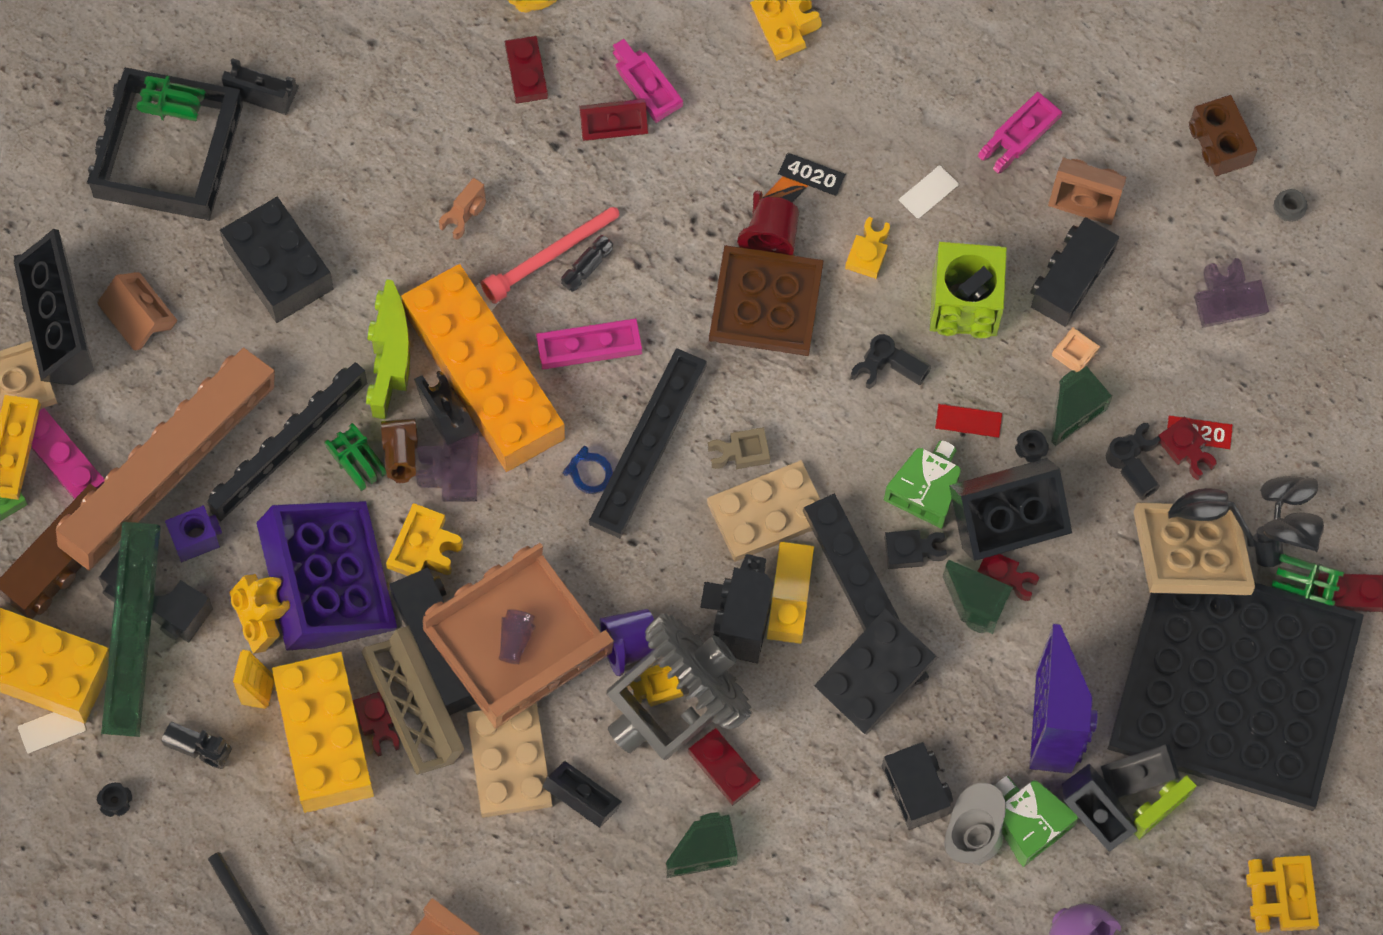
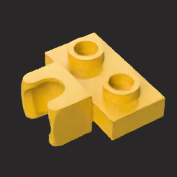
(785, 24)
(423, 543)
(257, 608)

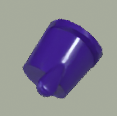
(628, 636)

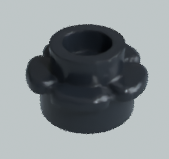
(1031, 437)
(110, 791)

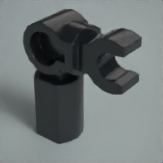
(882, 352)
(1122, 456)
(210, 749)

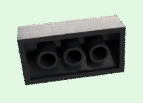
(53, 311)

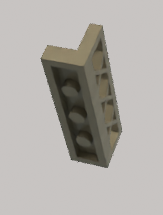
(424, 697)

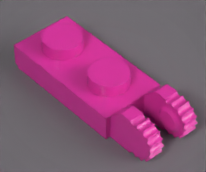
(1021, 130)

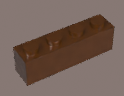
(41, 570)

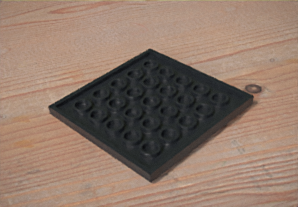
(1240, 688)

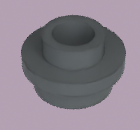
(1293, 197)

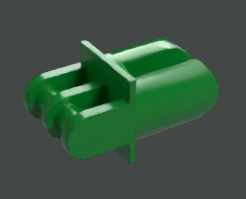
(173, 100)
(354, 455)
(1310, 580)

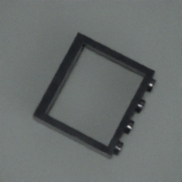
(115, 120)

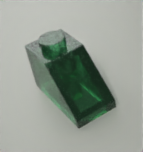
(1077, 403)
(976, 596)
(705, 847)

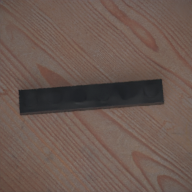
(647, 443)
(278, 449)
(849, 562)

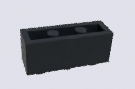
(1073, 271)

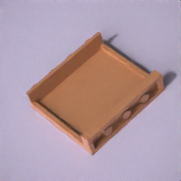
(559, 649)

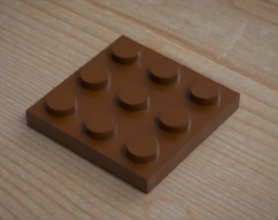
(766, 300)

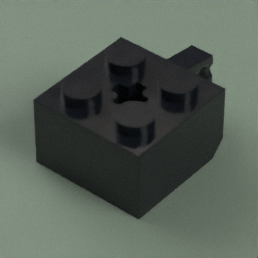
(745, 609)

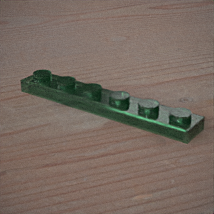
(131, 629)

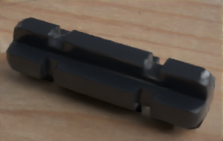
(587, 263)

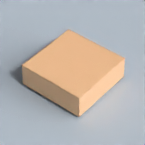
(1075, 350)

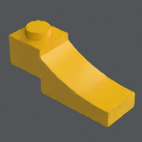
(790, 592)

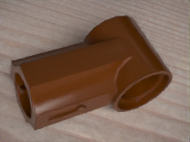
(399, 445)

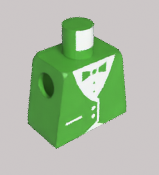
(924, 483)
(1033, 819)

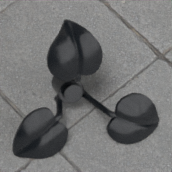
(1295, 529)

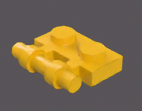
(1294, 894)

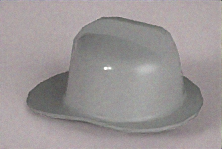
(976, 824)

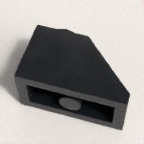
(1098, 807)

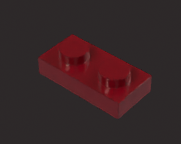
(526, 69)
(613, 119)
(1356, 592)
(724, 766)

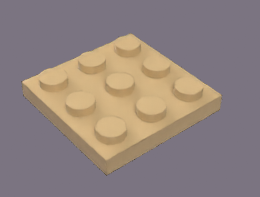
(1192, 554)

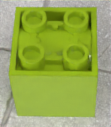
(955, 265)

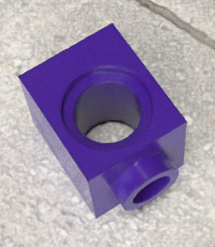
(192, 547)

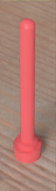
(497, 286)

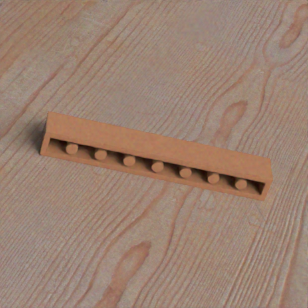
(165, 457)

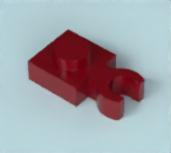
(1185, 443)
(1005, 570)
(375, 719)

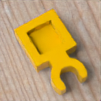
(868, 251)
(656, 686)

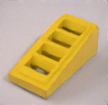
(253, 681)

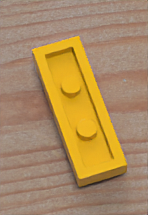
(17, 431)

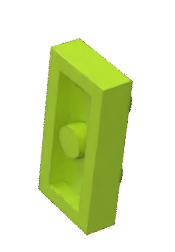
(1172, 796)

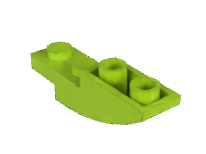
(392, 346)

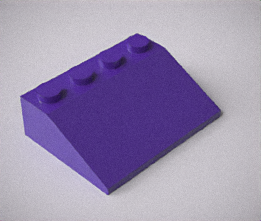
(326, 573)
(1061, 708)

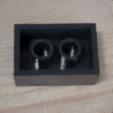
(277, 259)
(1011, 509)

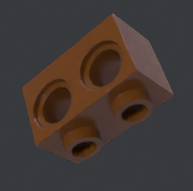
(1230, 134)

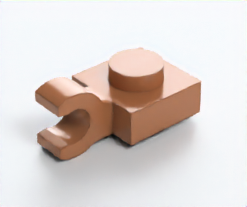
(468, 203)

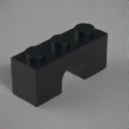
(177, 612)

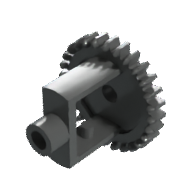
(700, 669)

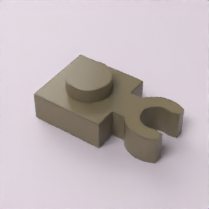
(745, 447)

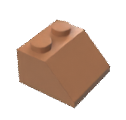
(1087, 190)

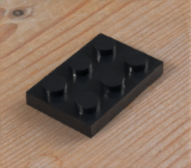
(876, 671)

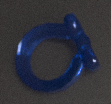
(584, 455)

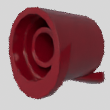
(771, 226)

